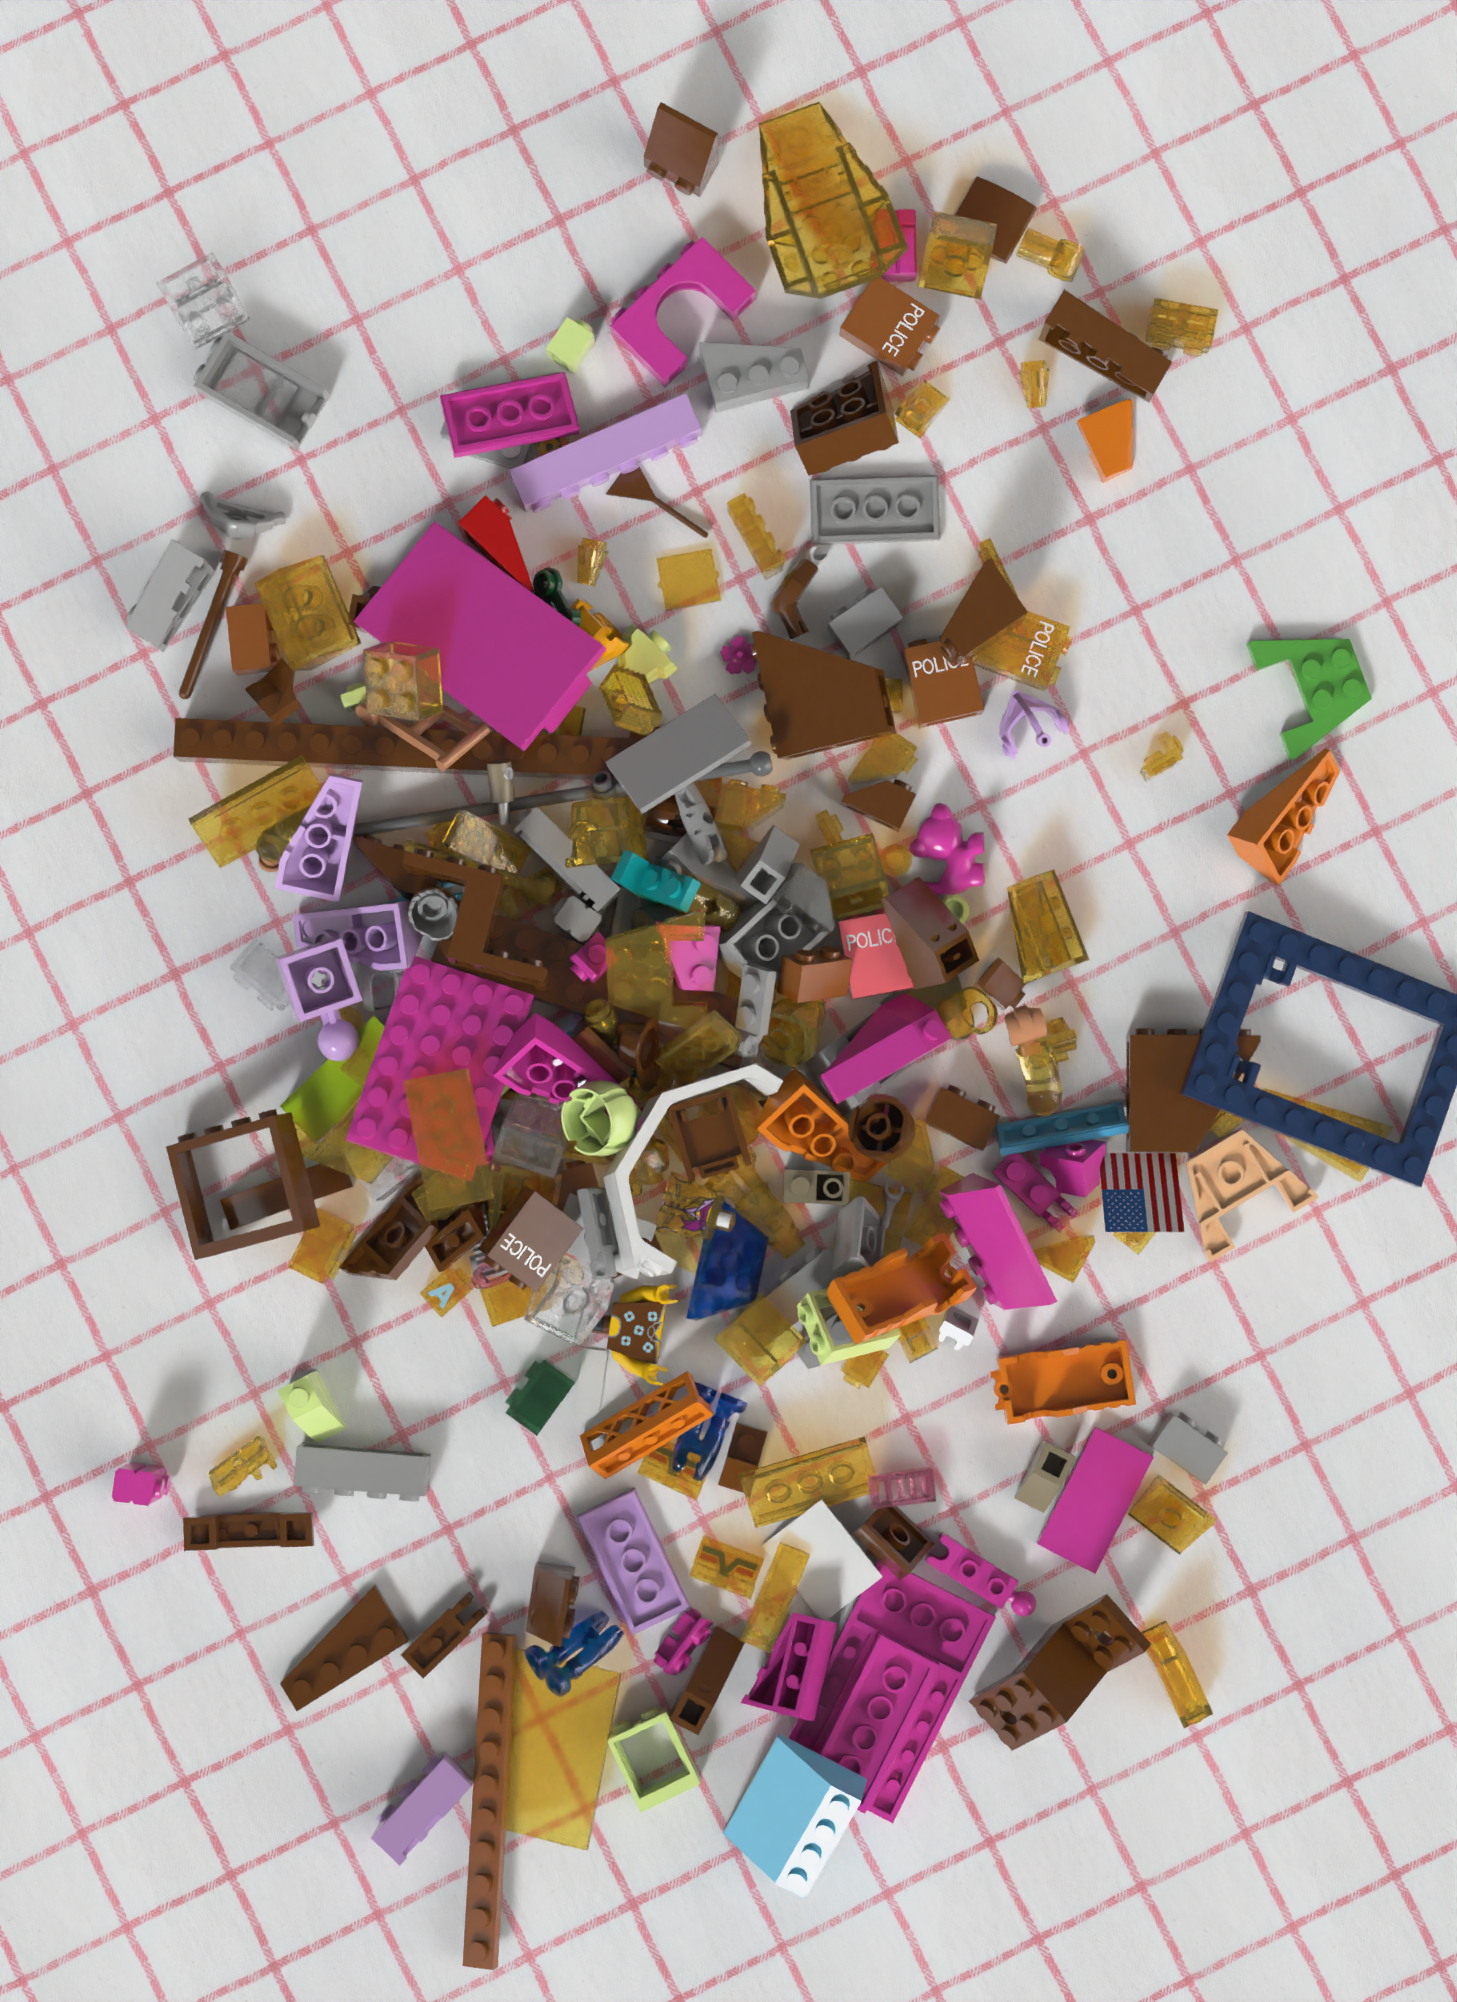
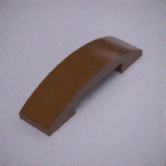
(271, 1197)
(248, 1530)

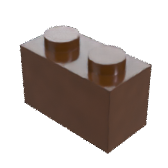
(962, 1118)

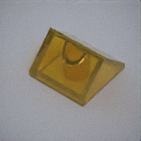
(1066, 1257)
(760, 1340)
(1171, 1515)

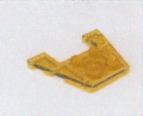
(642, 969)
(334, 1149)

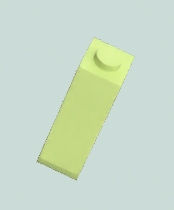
(312, 1407)

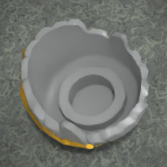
(434, 913)

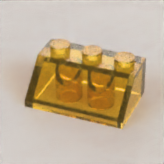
(307, 613)

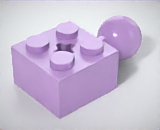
(339, 989)

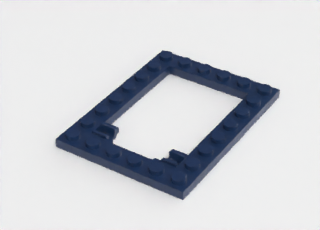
(1215, 1057)

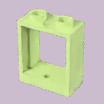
(820, 1338)
(668, 1788)

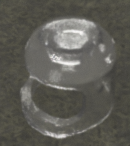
(380, 988)

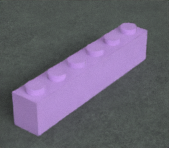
(606, 453)

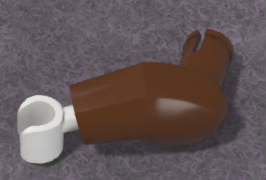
(790, 591)

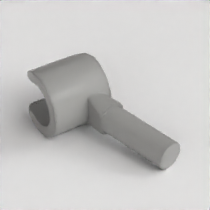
(890, 1201)

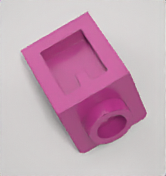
(590, 959)

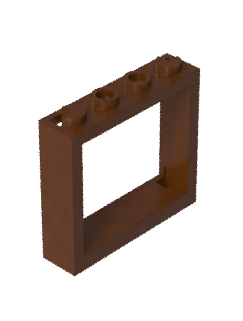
(291, 1168)

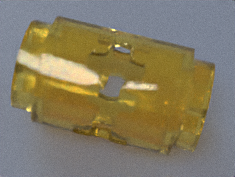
(718, 906)

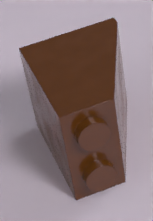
(982, 617)

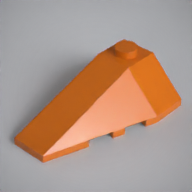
(1275, 825)
(811, 1125)

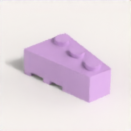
(421, 1807)

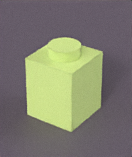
(571, 344)

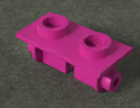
(692, 1633)

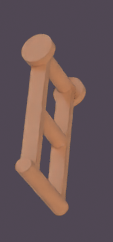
(412, 733)

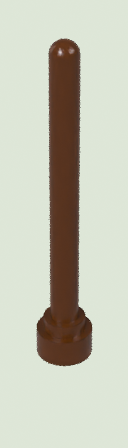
(231, 567)

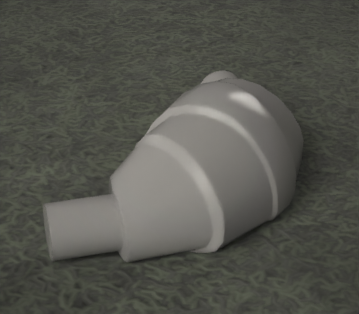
(239, 520)

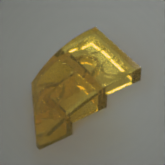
(604, 830)

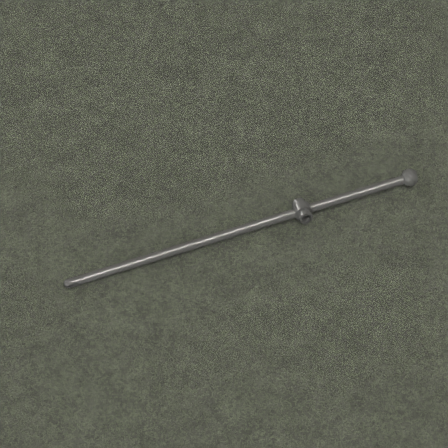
(601, 787)

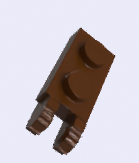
(441, 1638)

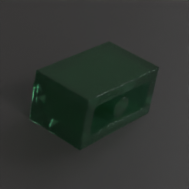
(540, 1395)

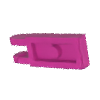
(1032, 1188)

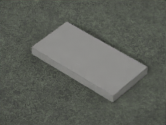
(874, 510)
(678, 753)

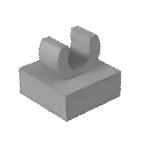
(958, 1326)

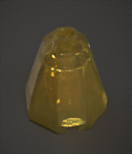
(794, 1031)

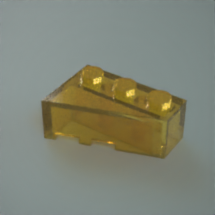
(1044, 928)

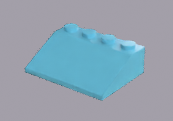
(794, 1813)

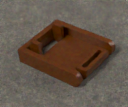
(711, 1140)

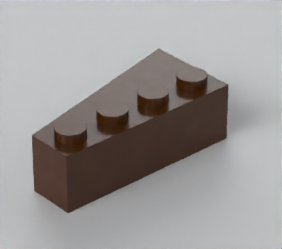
(1104, 346)

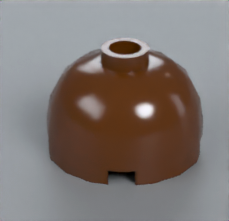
(882, 1128)

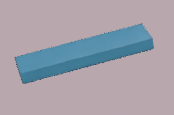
(1061, 1128)

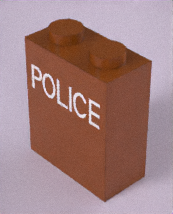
(890, 326)
(938, 687)

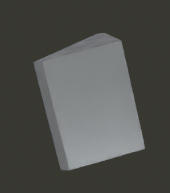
(858, 1237)

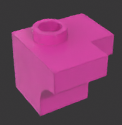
(1075, 1166)

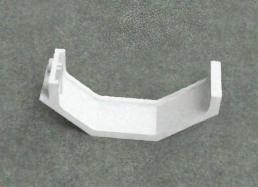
(632, 1248)

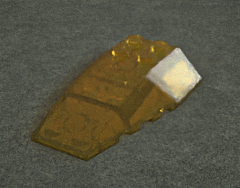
(823, 207)

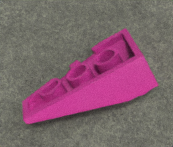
(547, 1062)

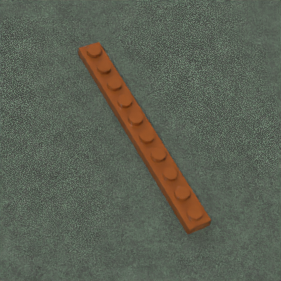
(489, 1800)

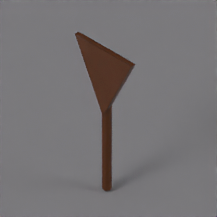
(635, 486)

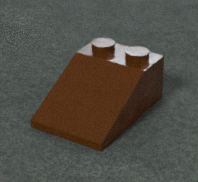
(681, 151)

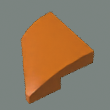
(1110, 439)

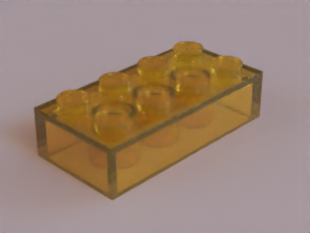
(755, 536)
(485, 843)
(699, 1048)
(929, 1217)

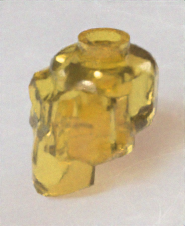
(649, 1166)

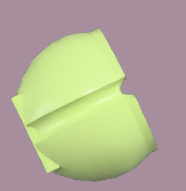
(591, 1127)

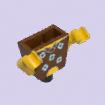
(637, 1329)

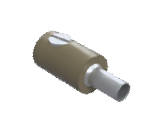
(501, 787)

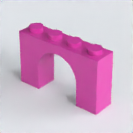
(697, 269)

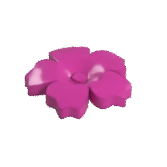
(738, 656)

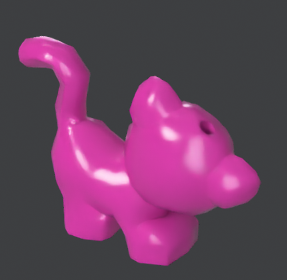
(942, 839)

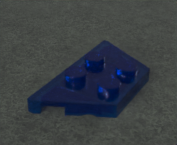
(728, 1269)

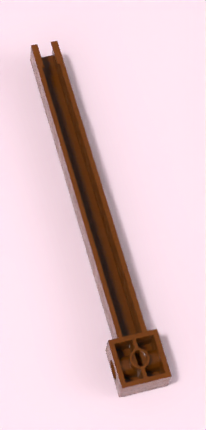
(385, 751)

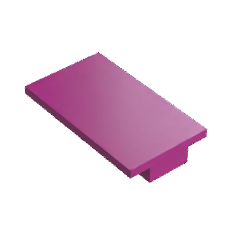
(496, 640)
(893, 1683)

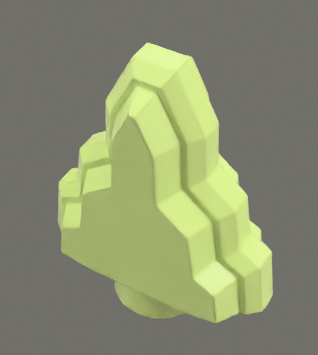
(647, 654)

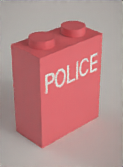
(875, 956)

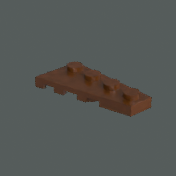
(351, 1646)

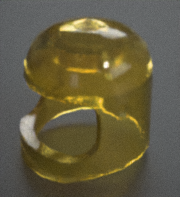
(957, 1013)

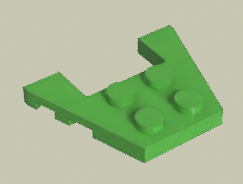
(1327, 681)

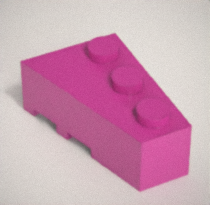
(796, 1669)

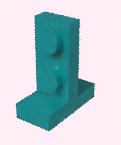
(655, 882)

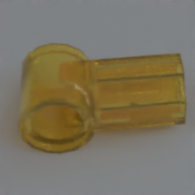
(1058, 257)

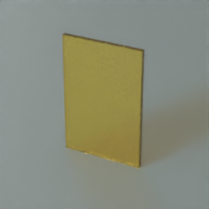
(558, 1754)

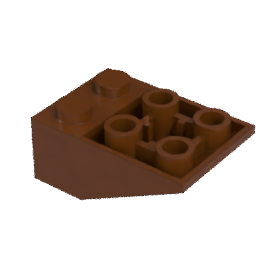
(928, 935)
(550, 1601)

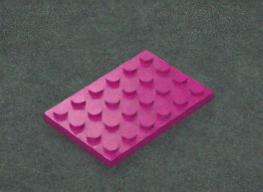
(435, 1027)

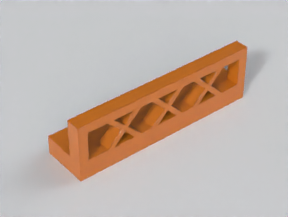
(645, 1432)

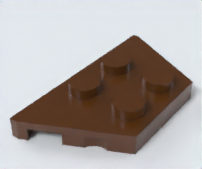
(393, 1239)

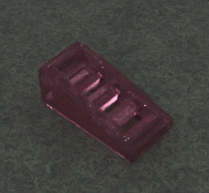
(927, 1486)

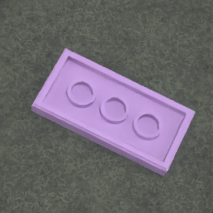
(633, 1561)

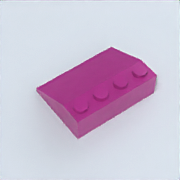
(995, 1244)

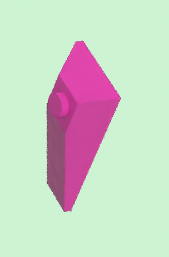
(888, 1042)

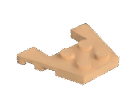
(1230, 1176)

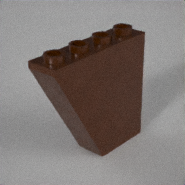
(818, 698)
(1155, 1073)

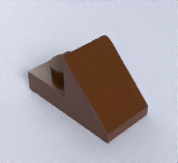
(742, 1455)

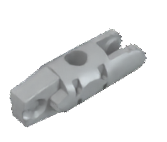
(700, 825)

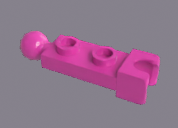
(981, 1577)

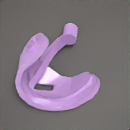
(1023, 705)

